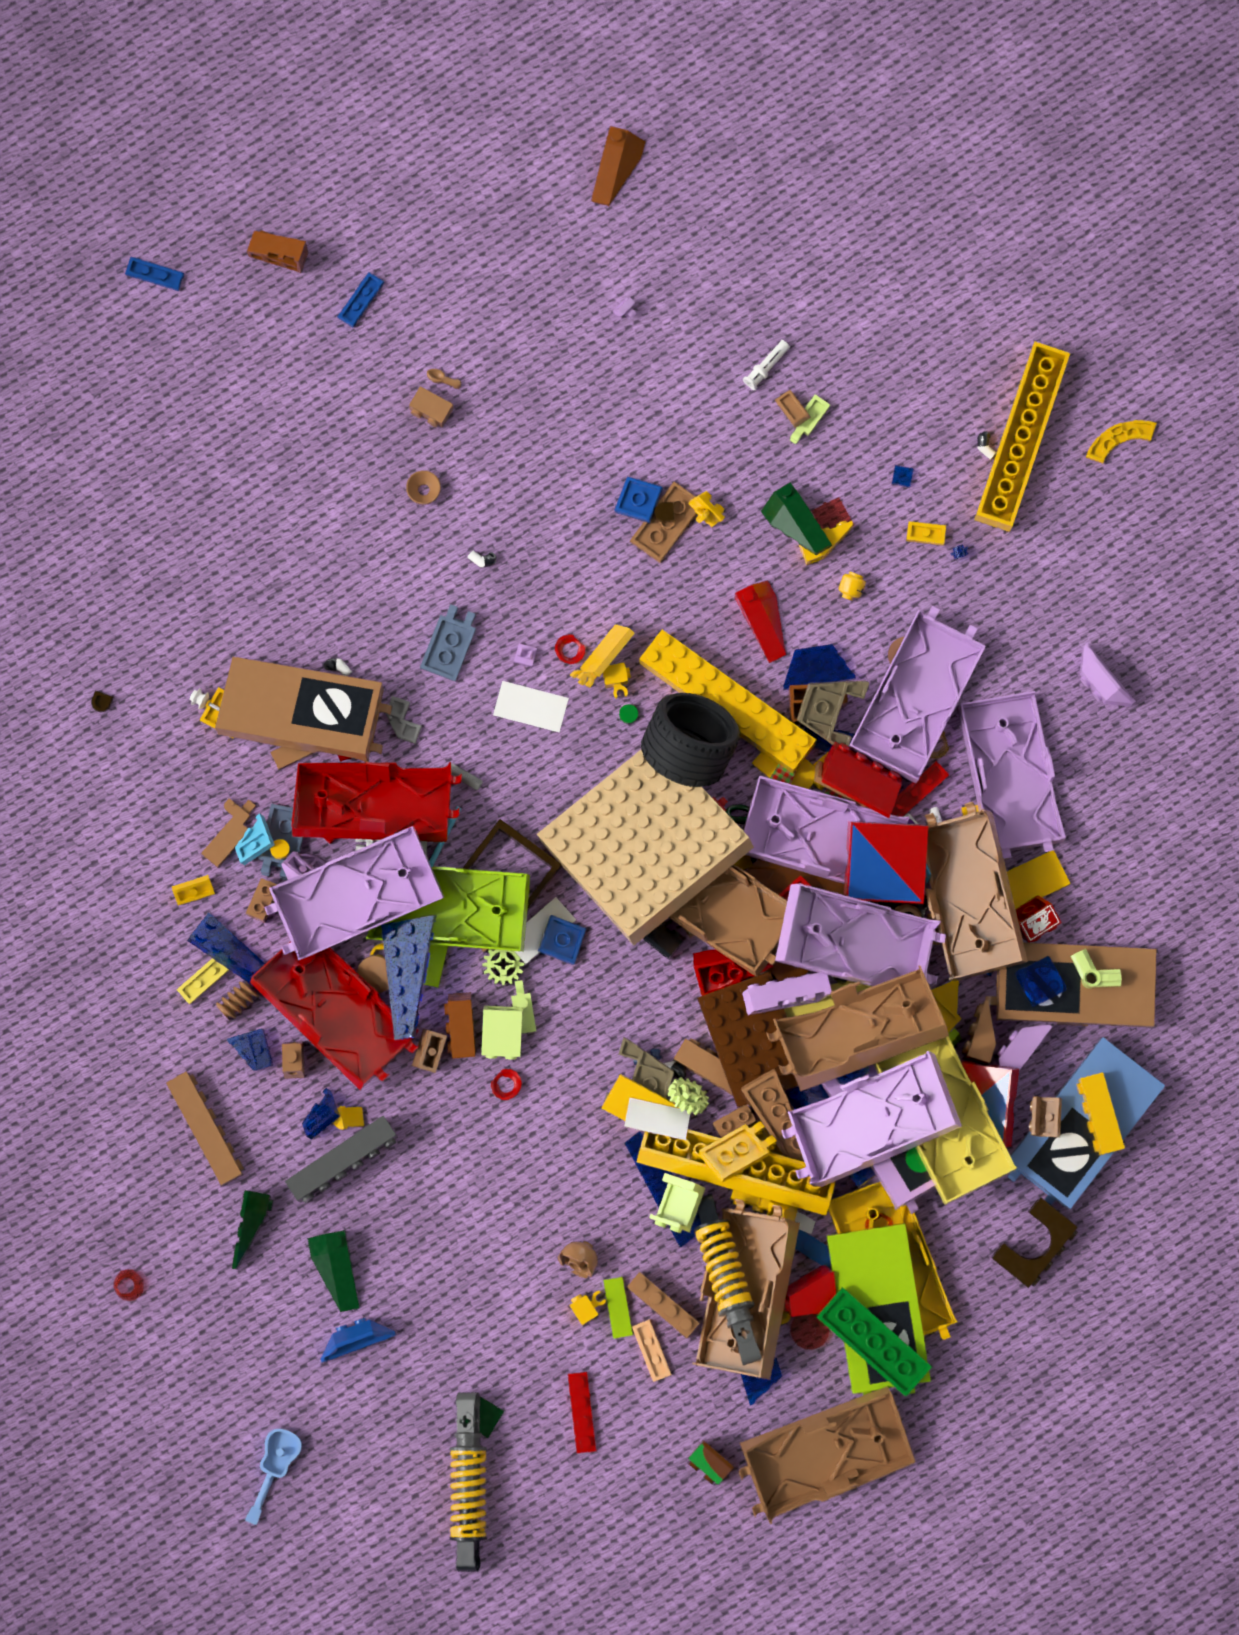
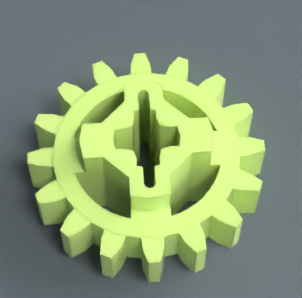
(503, 973)
(688, 1096)

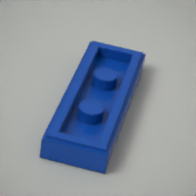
(154, 273)
(360, 299)

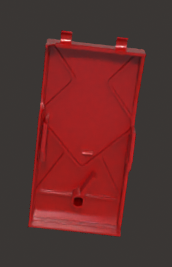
(372, 801)
(334, 1012)

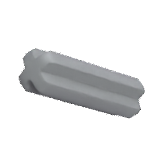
(467, 778)

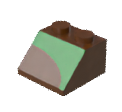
(710, 1462)

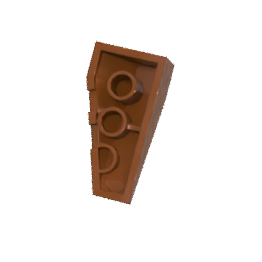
(619, 158)

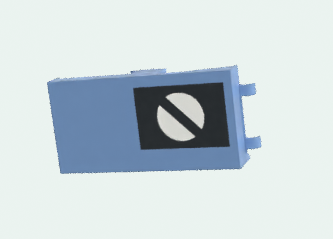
(1069, 1163)

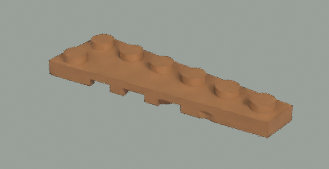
(772, 1107)

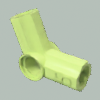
(1085, 966)

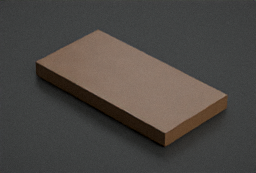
(659, 537)

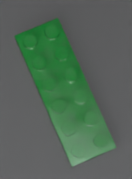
(874, 1341)

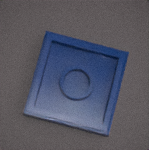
(638, 499)
(562, 940)

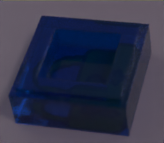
(902, 476)

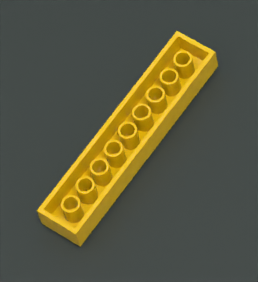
(1022, 436)
(756, 720)
(769, 1178)

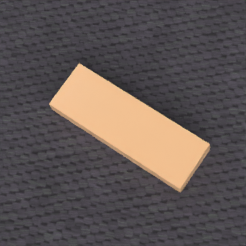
(651, 1350)

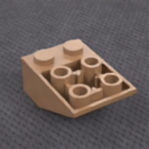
(982, 1039)

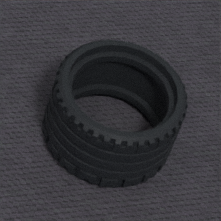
(690, 739)

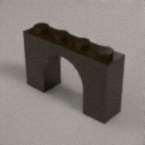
(1028, 1269)

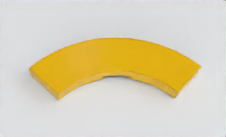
(1118, 434)

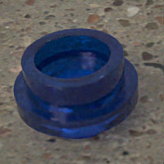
(959, 551)

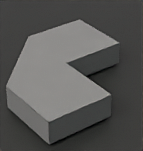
(403, 729)

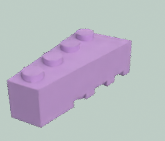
(786, 993)

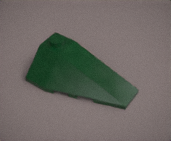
(791, 515)
(254, 1212)
(333, 1261)

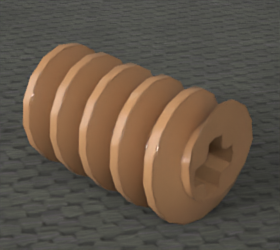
(236, 1000)

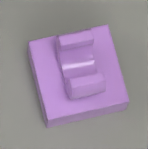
(624, 308)
(525, 655)

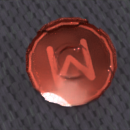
(804, 1333)

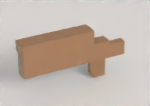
(231, 833)

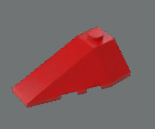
(762, 615)
(717, 971)

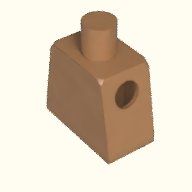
(293, 1059)

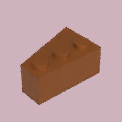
(460, 1025)

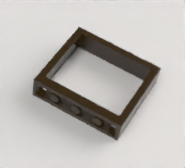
(526, 844)

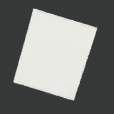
(806, 1223)

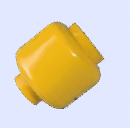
(852, 585)

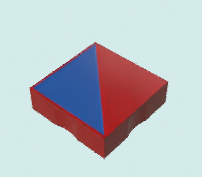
(886, 862)
(999, 1091)

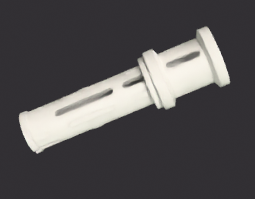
(759, 370)

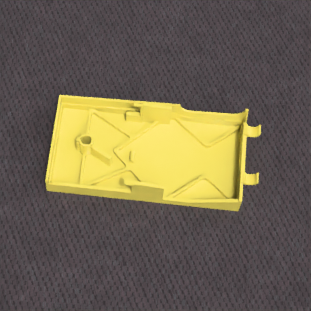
(968, 1155)

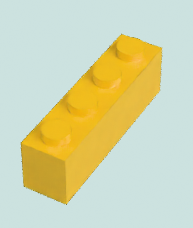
(1100, 1113)

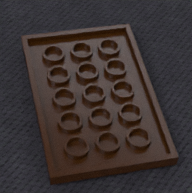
(742, 1037)

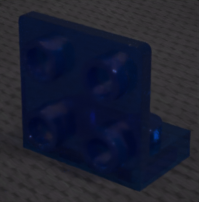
(1040, 981)

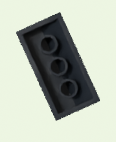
(664, 940)

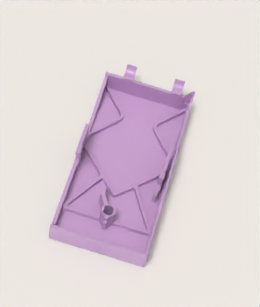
(1012, 770)

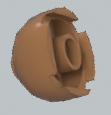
(579, 1257)

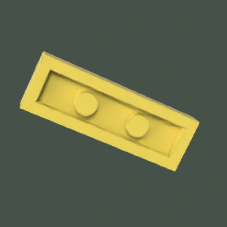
(202, 980)

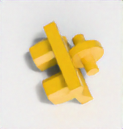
(706, 510)

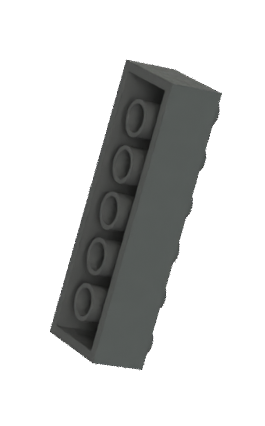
(341, 1159)

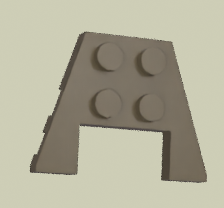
(823, 704)
(648, 1070)

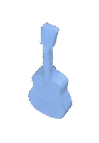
(280, 1450)

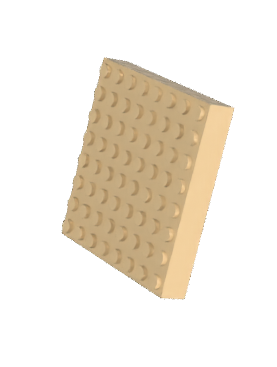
(644, 845)

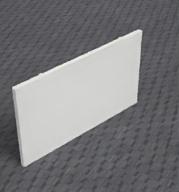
(657, 1118)

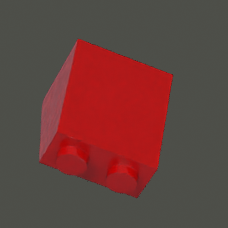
(810, 1292)

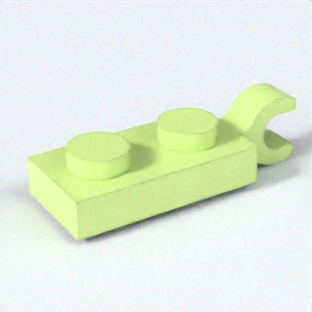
(816, 409)
(524, 1000)

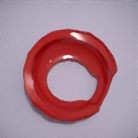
(561, 642)
(517, 1084)

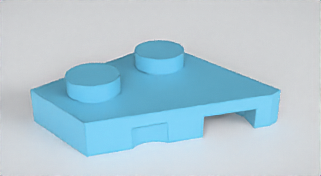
(254, 841)

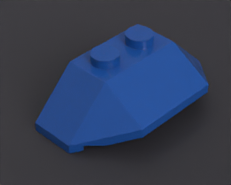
(355, 1337)

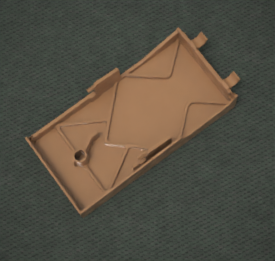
(972, 895)
(766, 1256)

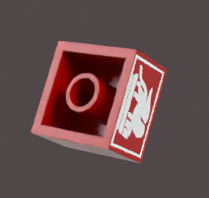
(1036, 918)

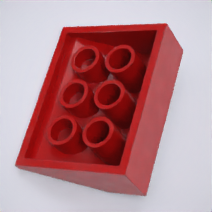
(861, 778)

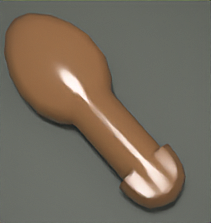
(438, 377)

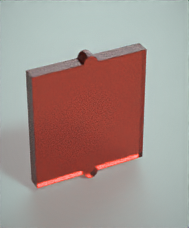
(831, 514)

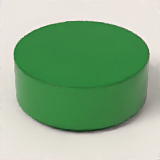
(628, 714)

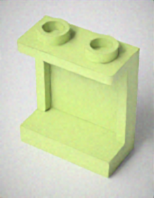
(502, 1032)
(678, 1204)

